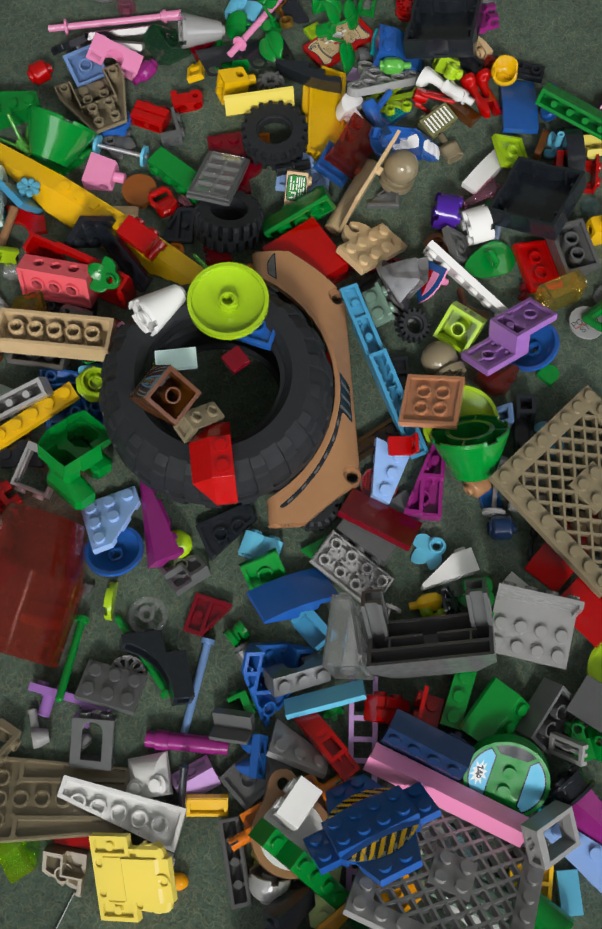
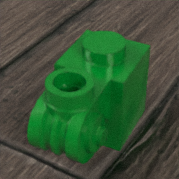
(575, 730)

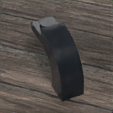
(573, 147)

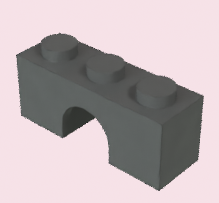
(285, 680)

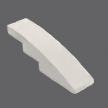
(483, 173)

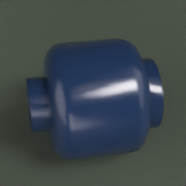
(501, 527)

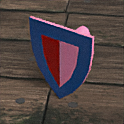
(436, 278)

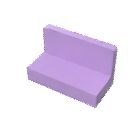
(200, 777)

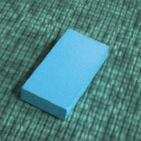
(569, 891)

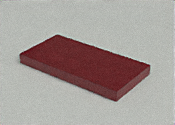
(380, 519)

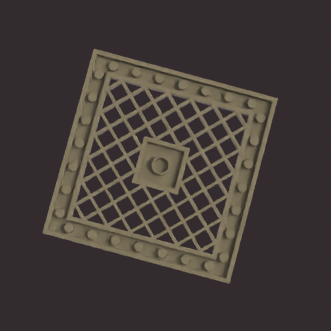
(583, 487)

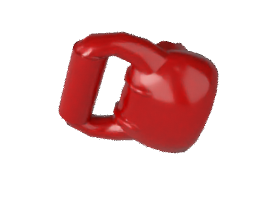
(165, 206)

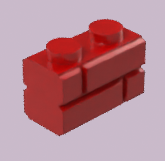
(150, 116)
(382, 708)

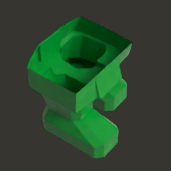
(70, 454)

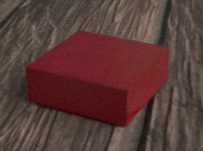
(235, 359)

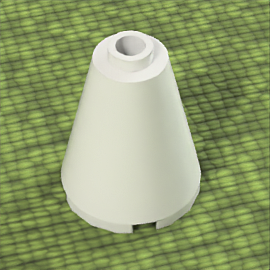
(156, 308)

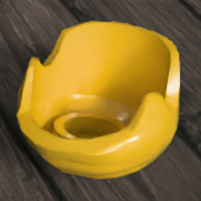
(505, 70)

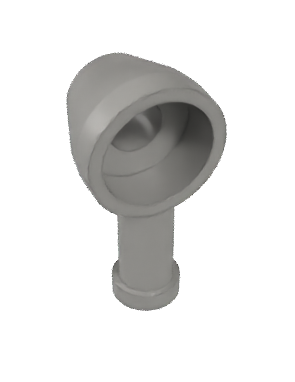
(39, 735)

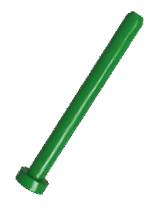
(81, 621)

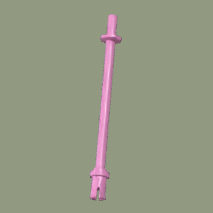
(164, 16)
(240, 42)

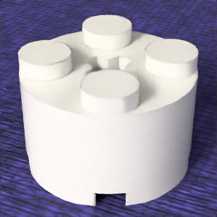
(477, 223)

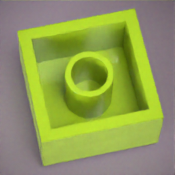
(460, 327)

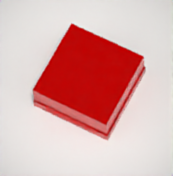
(313, 246)

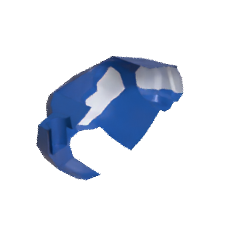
(409, 138)

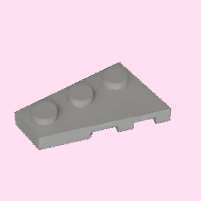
(295, 751)

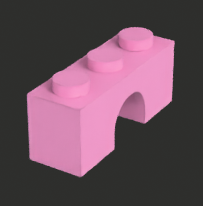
(103, 48)

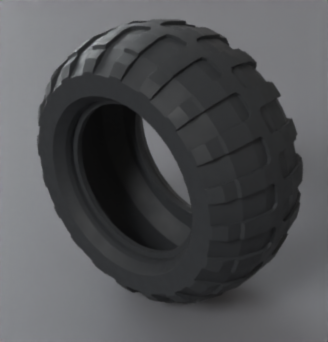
(264, 455)

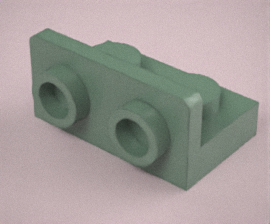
(378, 306)

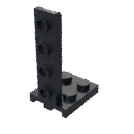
(98, 231)

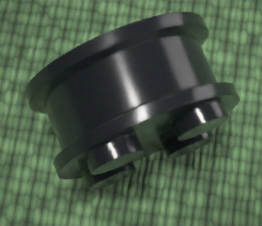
(571, 785)

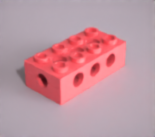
(57, 279)

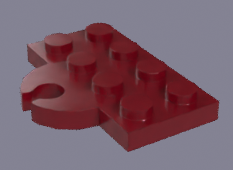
(232, 144)

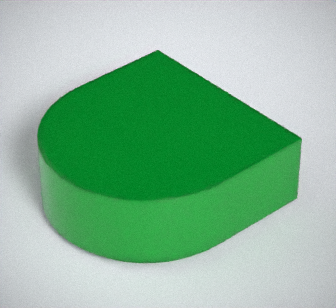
(548, 375)

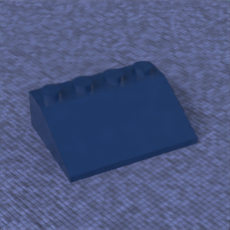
(427, 745)

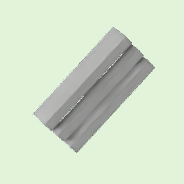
(564, 755)

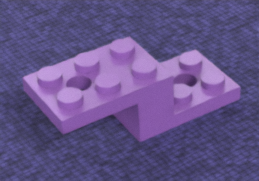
(508, 336)

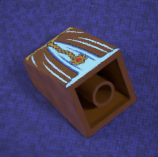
(165, 393)

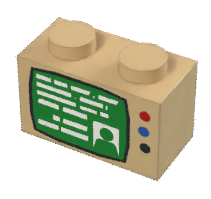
(296, 185)

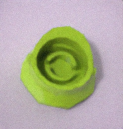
(89, 384)

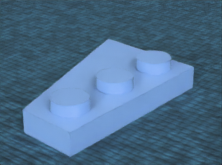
(386, 472)

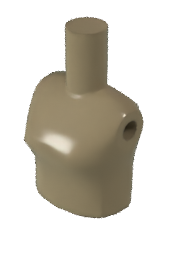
(450, 149)

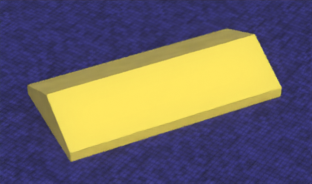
(242, 103)

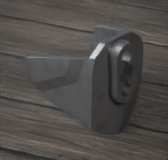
(404, 278)

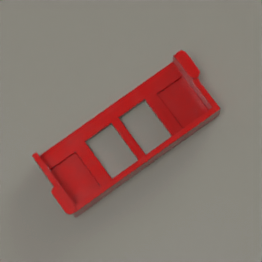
(44, 247)

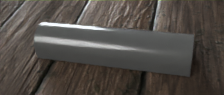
(235, 864)

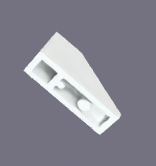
(457, 566)

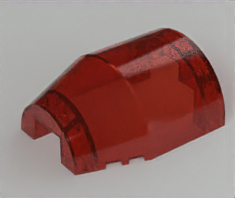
(39, 582)

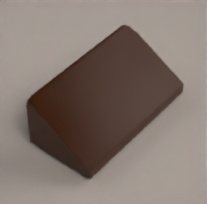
(465, 113)

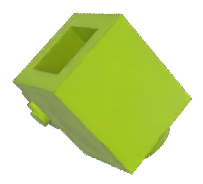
(448, 67)

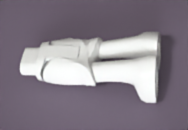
(447, 87)

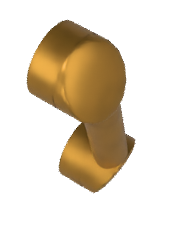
(285, 21)

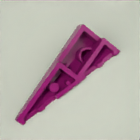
(427, 494)
(159, 539)
(589, 816)

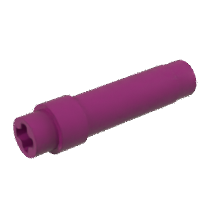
(165, 740)

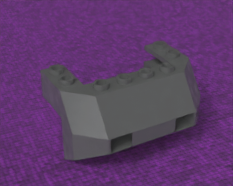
(430, 643)

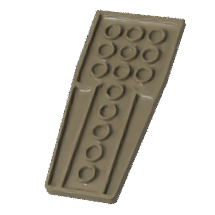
(31, 802)

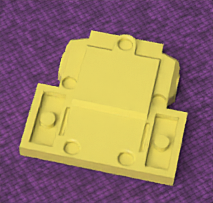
(131, 877)

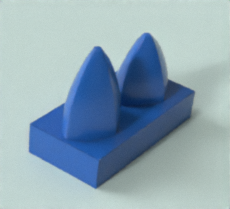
(255, 765)

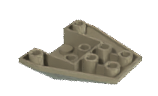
(100, 103)

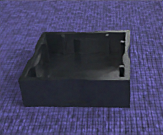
(443, 29)
(537, 198)

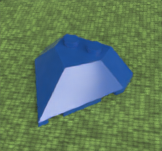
(264, 655)

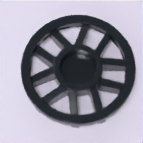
(449, 601)

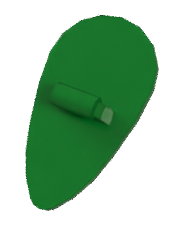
(490, 260)

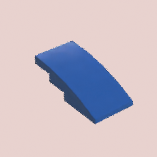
(518, 108)
(291, 595)

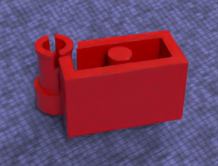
(140, 237)

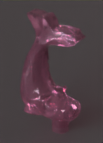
(487, 191)

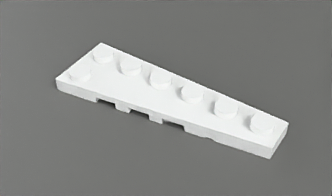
(461, 276)
(132, 812)

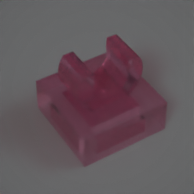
(126, 7)

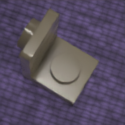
(196, 419)
(11, 736)

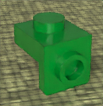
(247, 702)

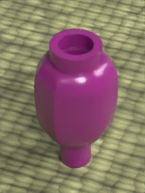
(146, 71)

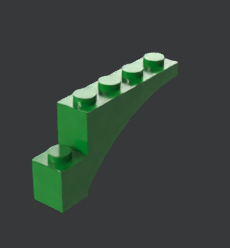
(298, 863)

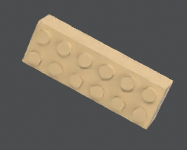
(56, 334)

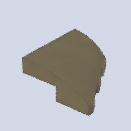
(66, 865)

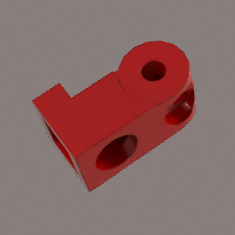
(186, 101)

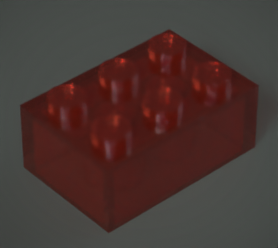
(351, 147)

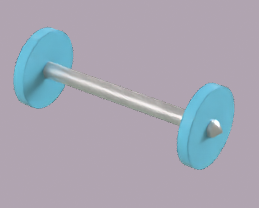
(97, 146)

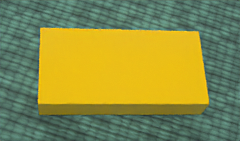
(207, 805)

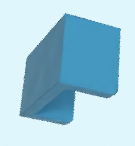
(311, 628)

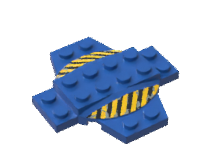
(372, 829)

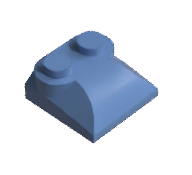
(82, 69)

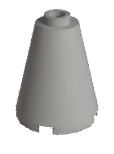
(198, 30)

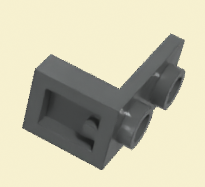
(174, 137)

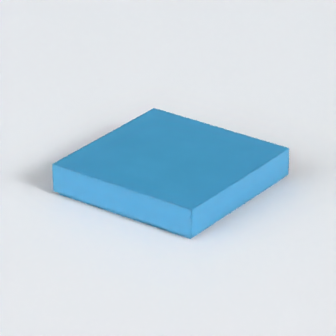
(20, 201)

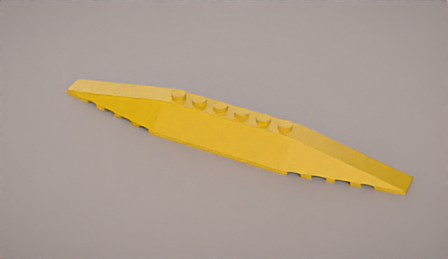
(69, 201)

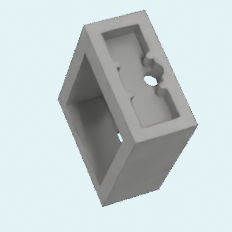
(30, 448)
(534, 839)

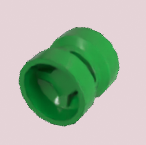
(236, 633)

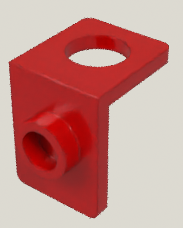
(403, 445)

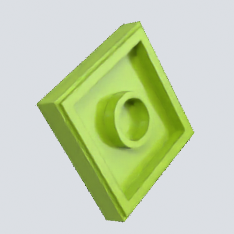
(508, 149)

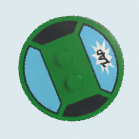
(509, 772)

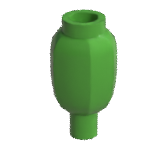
(393, 65)

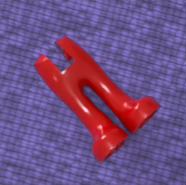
(486, 103)

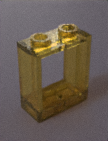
(561, 291)

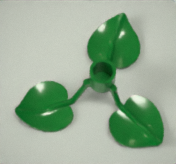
(328, 29)
(270, 46)

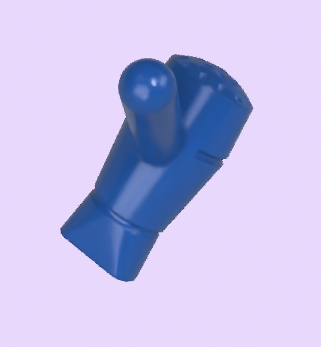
(372, 109)

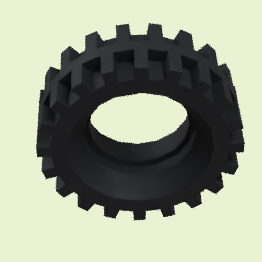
(280, 153)

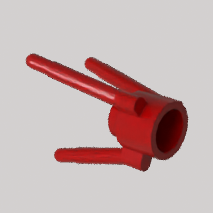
(421, 96)

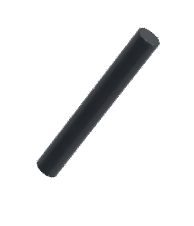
(182, 785)

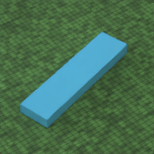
(325, 699)

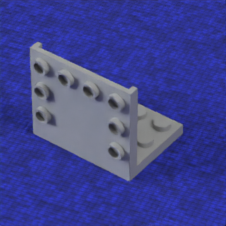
(534, 624)

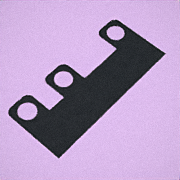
(214, 56)

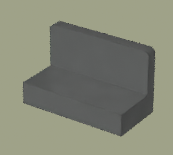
(232, 726)

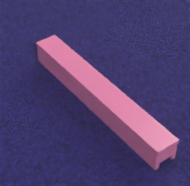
(448, 794)

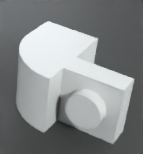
(348, 106)

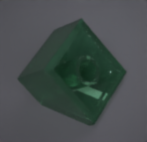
(164, 45)

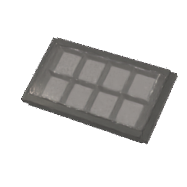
(218, 178)

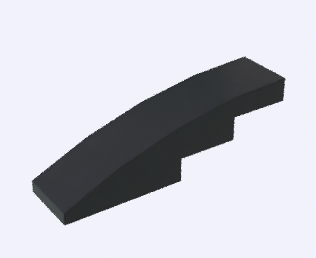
(311, 77)

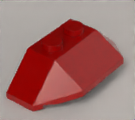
(214, 464)

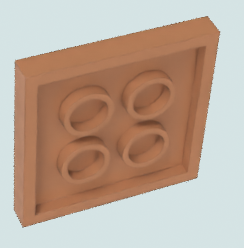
(432, 401)

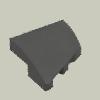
(184, 573)

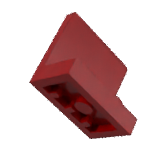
(427, 707)

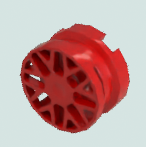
(403, 10)

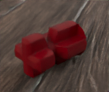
(523, 290)

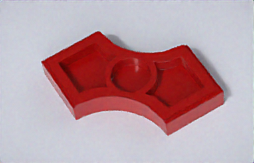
(30, 221)

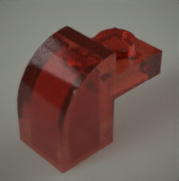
(497, 383)

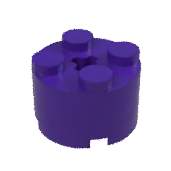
(446, 211)

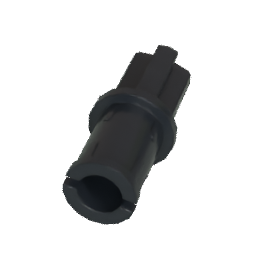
(297, 165)

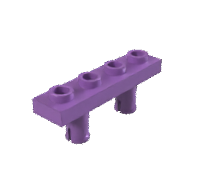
(49, 697)

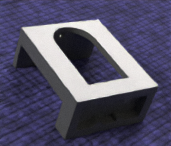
(93, 761)

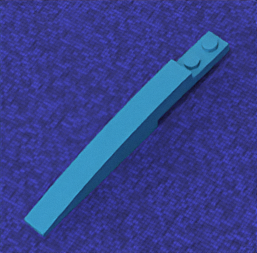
(378, 360)

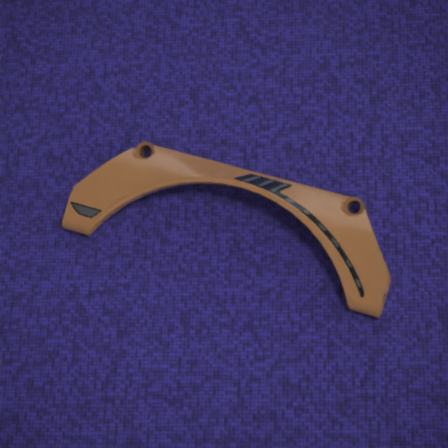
(338, 455)

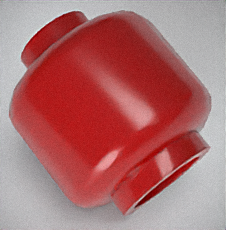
(39, 72)

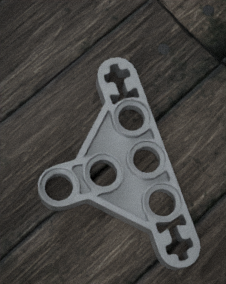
(376, 81)

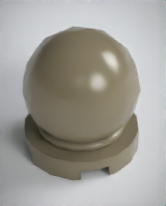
(399, 171)
(441, 360)

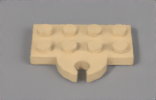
(368, 246)

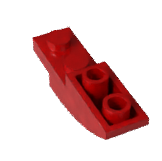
(328, 744)

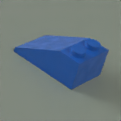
(389, 43)

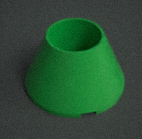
(56, 137)
(473, 448)

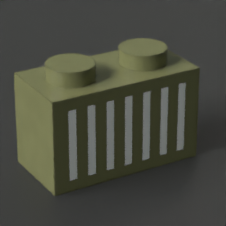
(437, 121)

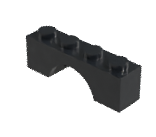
(524, 416)

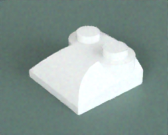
(150, 775)

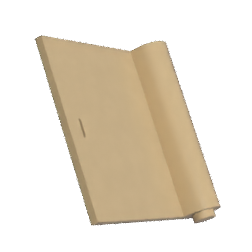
(356, 191)

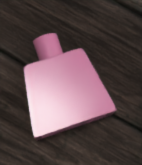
(101, 173)

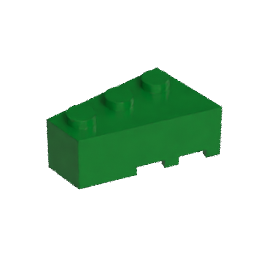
(16, 104)

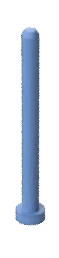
(197, 683)

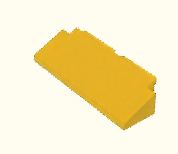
(321, 114)

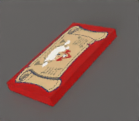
(326, 52)

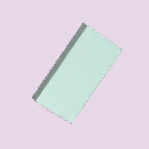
(178, 358)

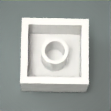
(296, 803)

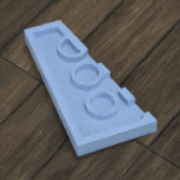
(585, 858)

